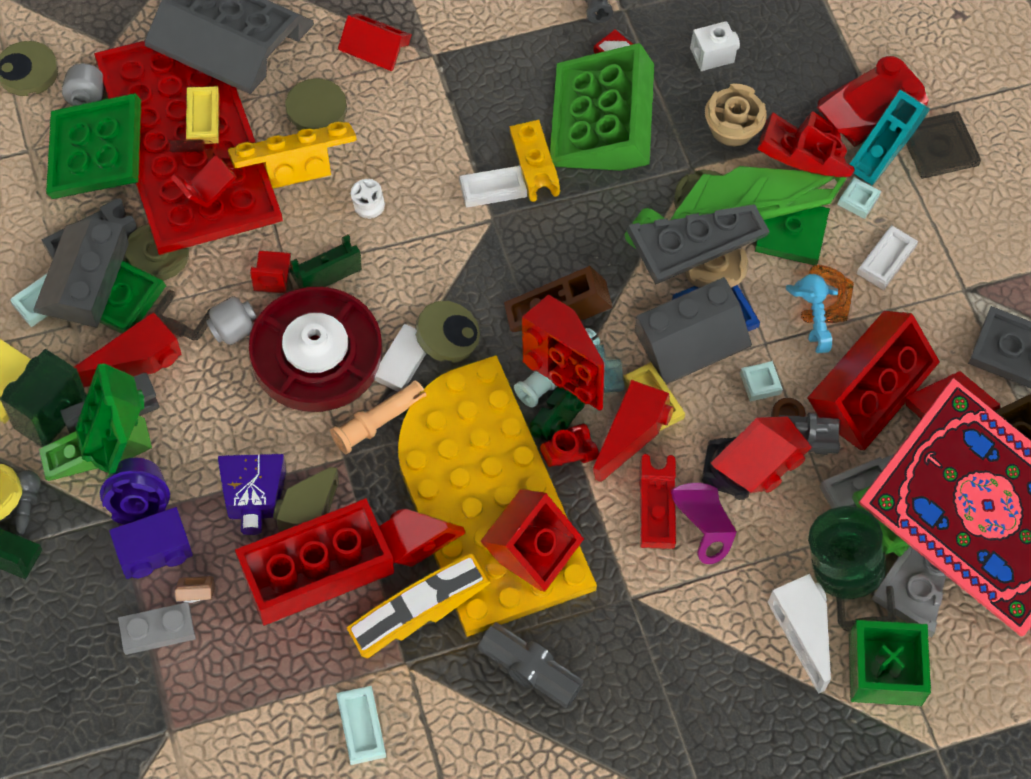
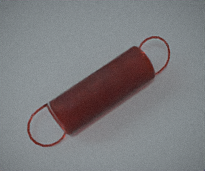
(187, 145)

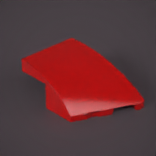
(811, 147)

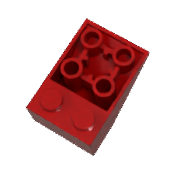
(563, 351)

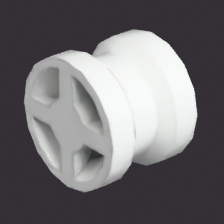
(371, 191)

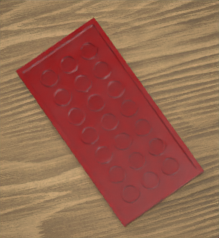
(171, 215)

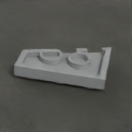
(916, 589)

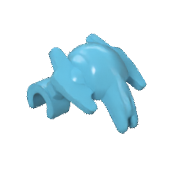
(814, 290)

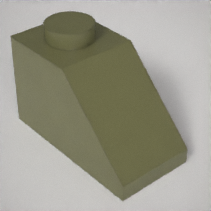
(307, 499)

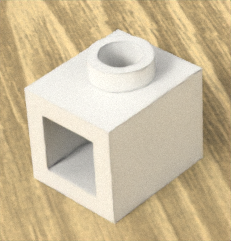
(714, 45)

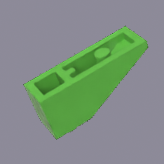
(64, 457)

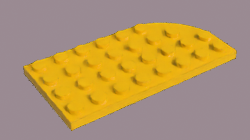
(463, 463)

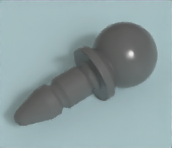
(30, 486)

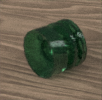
(847, 552)

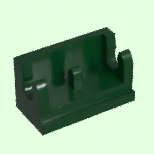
(328, 266)

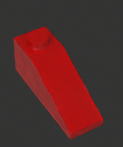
(136, 351)
(634, 426)

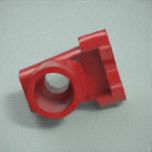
(570, 446)

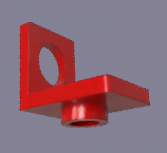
(207, 183)
(271, 272)

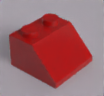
(763, 454)
(532, 538)

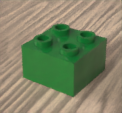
(889, 663)

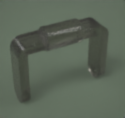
(177, 327)
(847, 625)

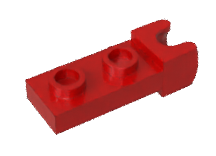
(657, 504)

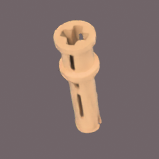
(365, 423)

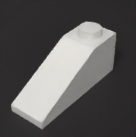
(803, 617)

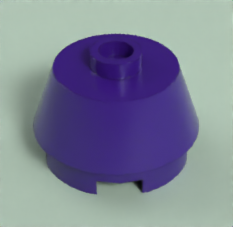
(134, 491)

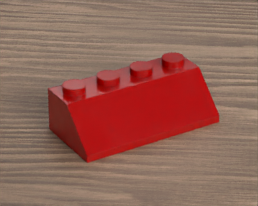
(875, 377)
(315, 561)

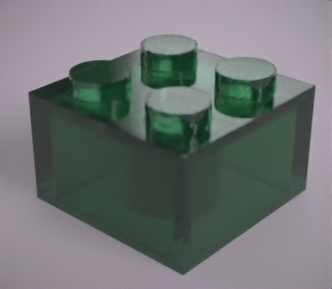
(40, 395)

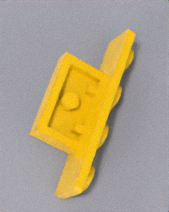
(294, 156)

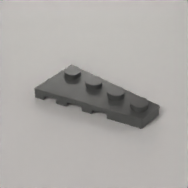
(688, 242)

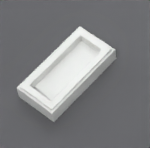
(493, 186)
(887, 257)
(400, 360)

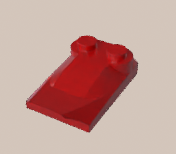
(862, 102)

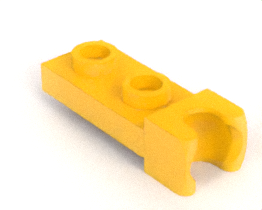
(534, 158)

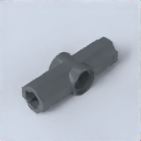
(530, 665)

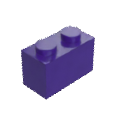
(151, 543)

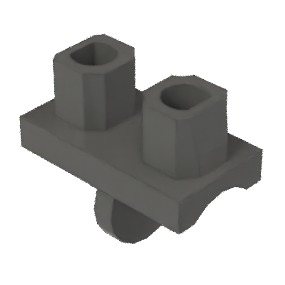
(819, 432)

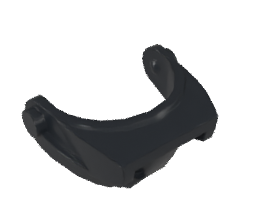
(716, 478)

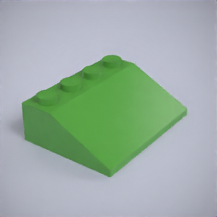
(603, 110)

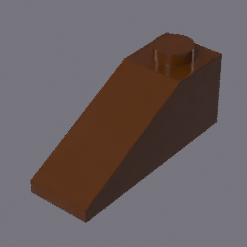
(582, 291)

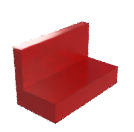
(372, 40)

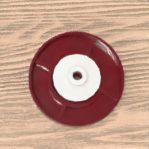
(315, 349)

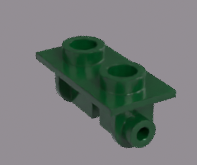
(565, 409)

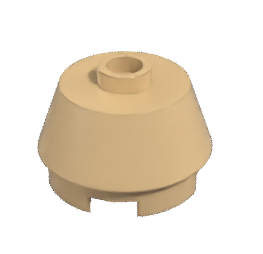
(735, 115)

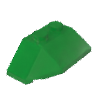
(108, 417)

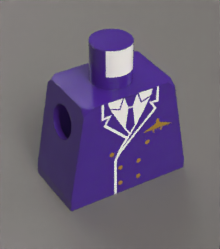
(252, 487)

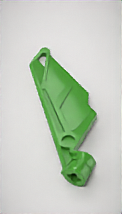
(771, 190)

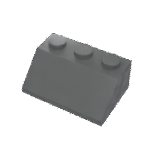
(83, 271)
(693, 331)

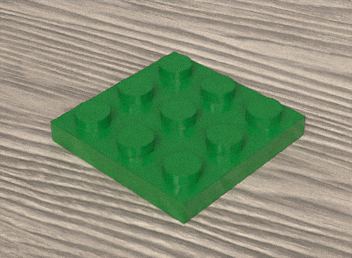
(94, 146)

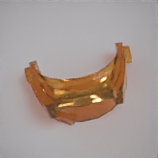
(840, 309)

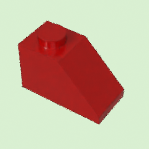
(417, 535)

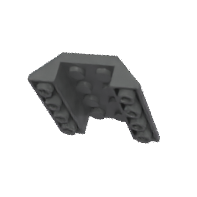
(225, 36)

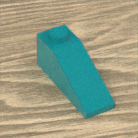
(889, 136)

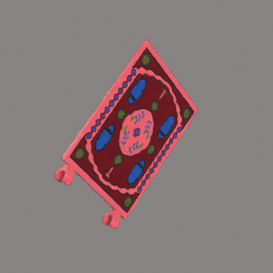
(964, 501)

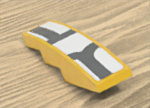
(417, 604)

